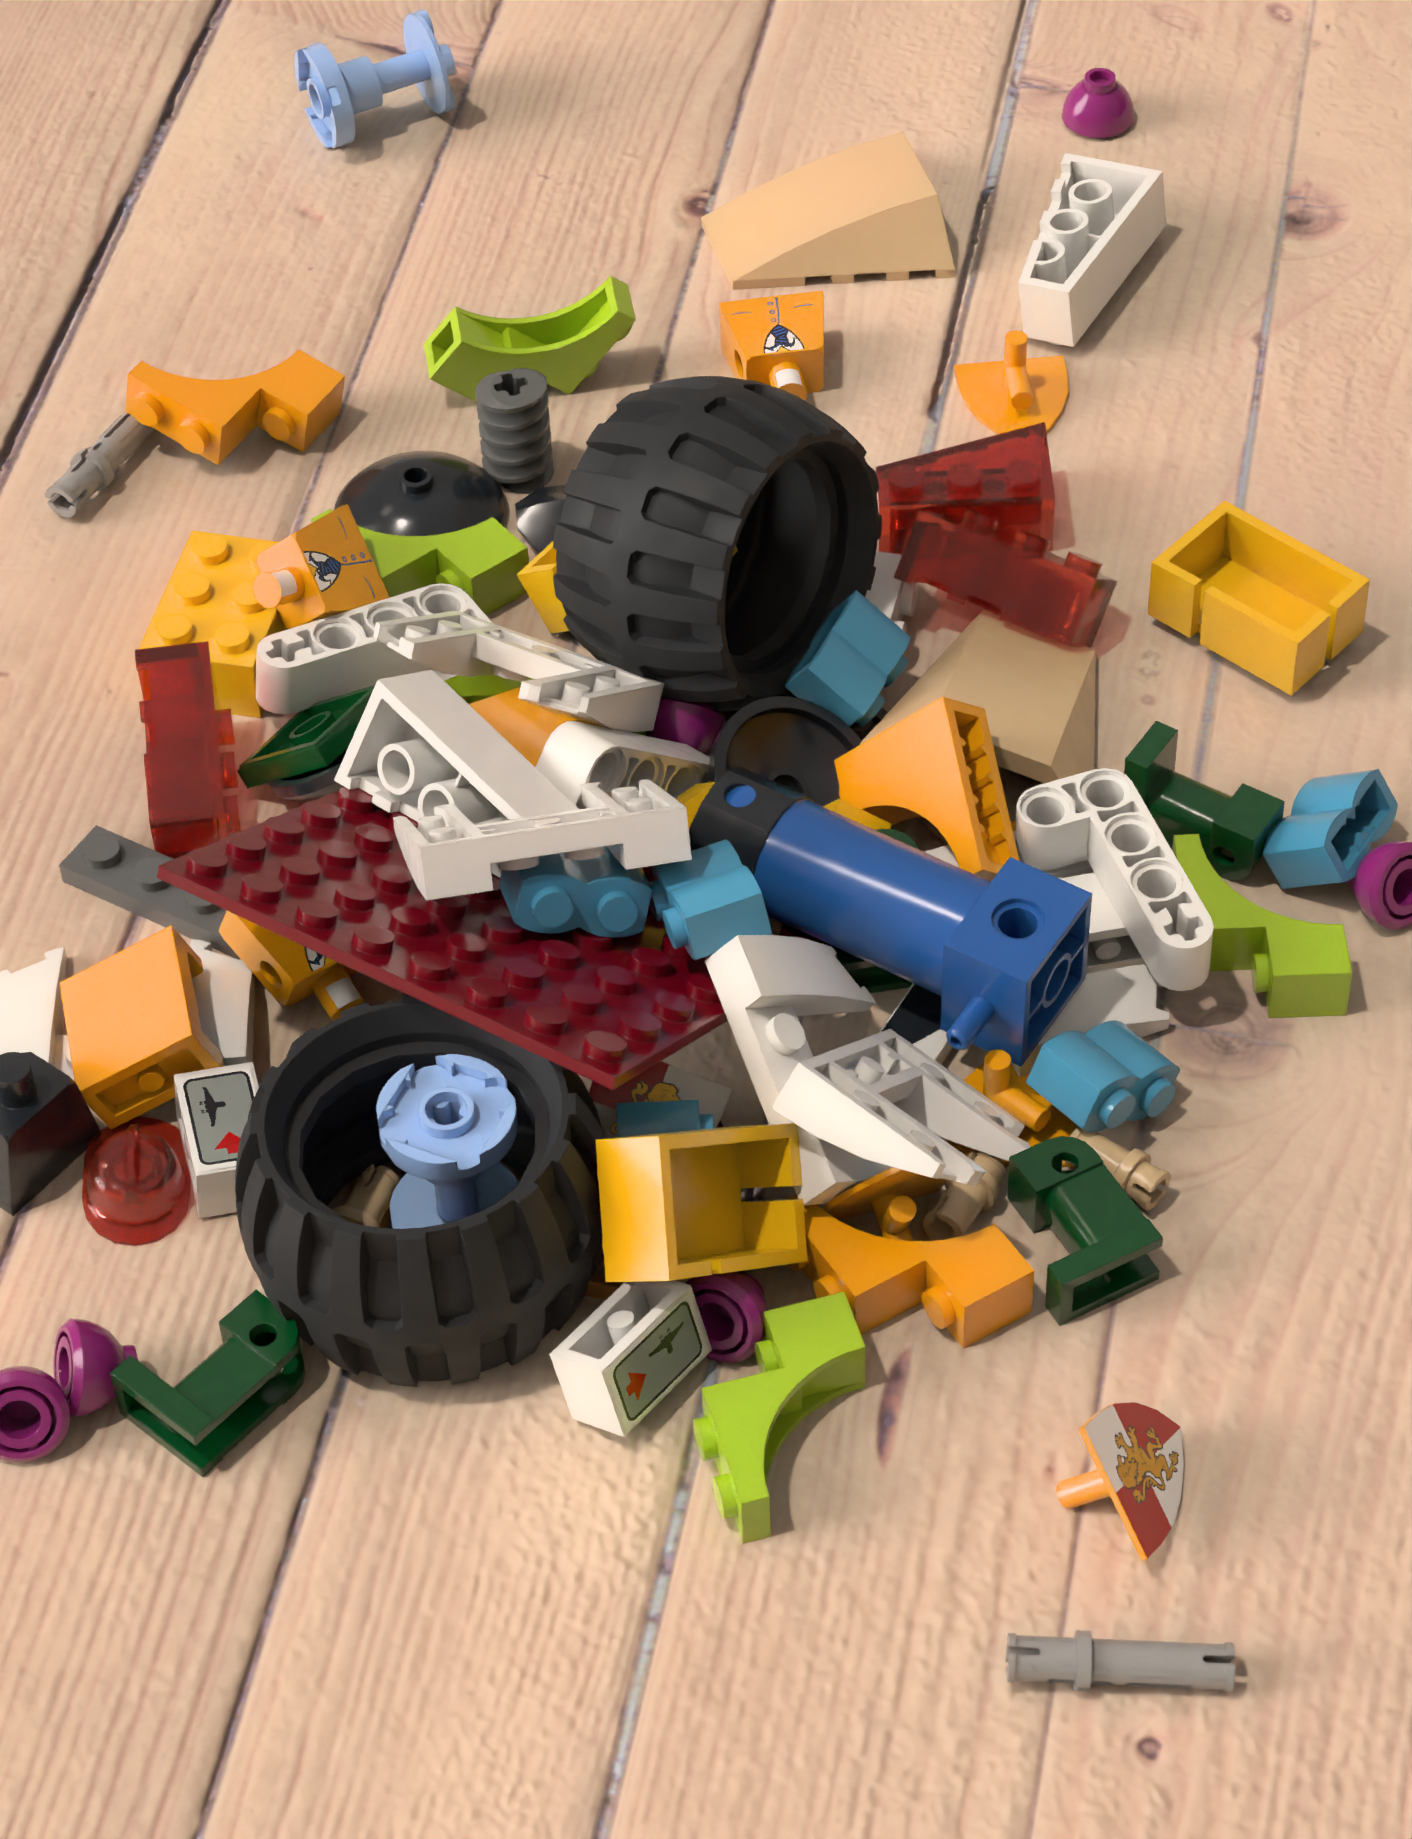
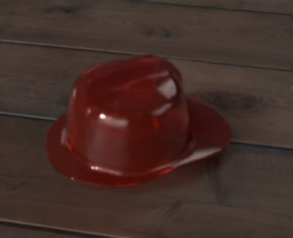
(136, 1181)

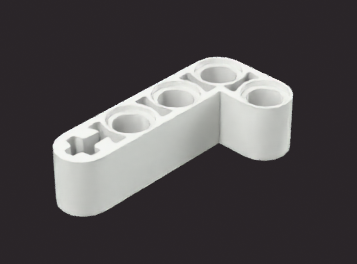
(341, 653)
(617, 759)
(1107, 823)

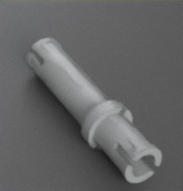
(95, 467)
(1119, 1662)

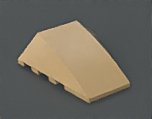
(835, 219)
(1032, 693)

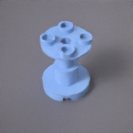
(359, 85)
(448, 1134)

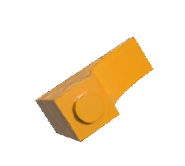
(937, 769)

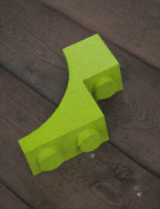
(557, 344)
(476, 559)
(1293, 961)
(805, 1361)

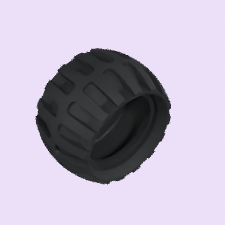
(657, 525)
(429, 1296)

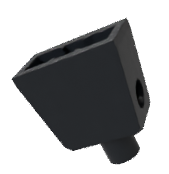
(41, 1126)

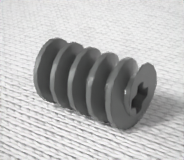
(515, 429)

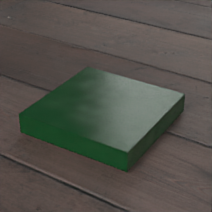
(307, 740)

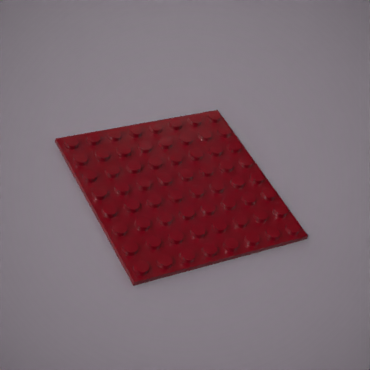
(343, 889)

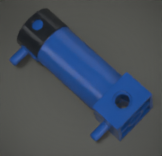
(993, 950)

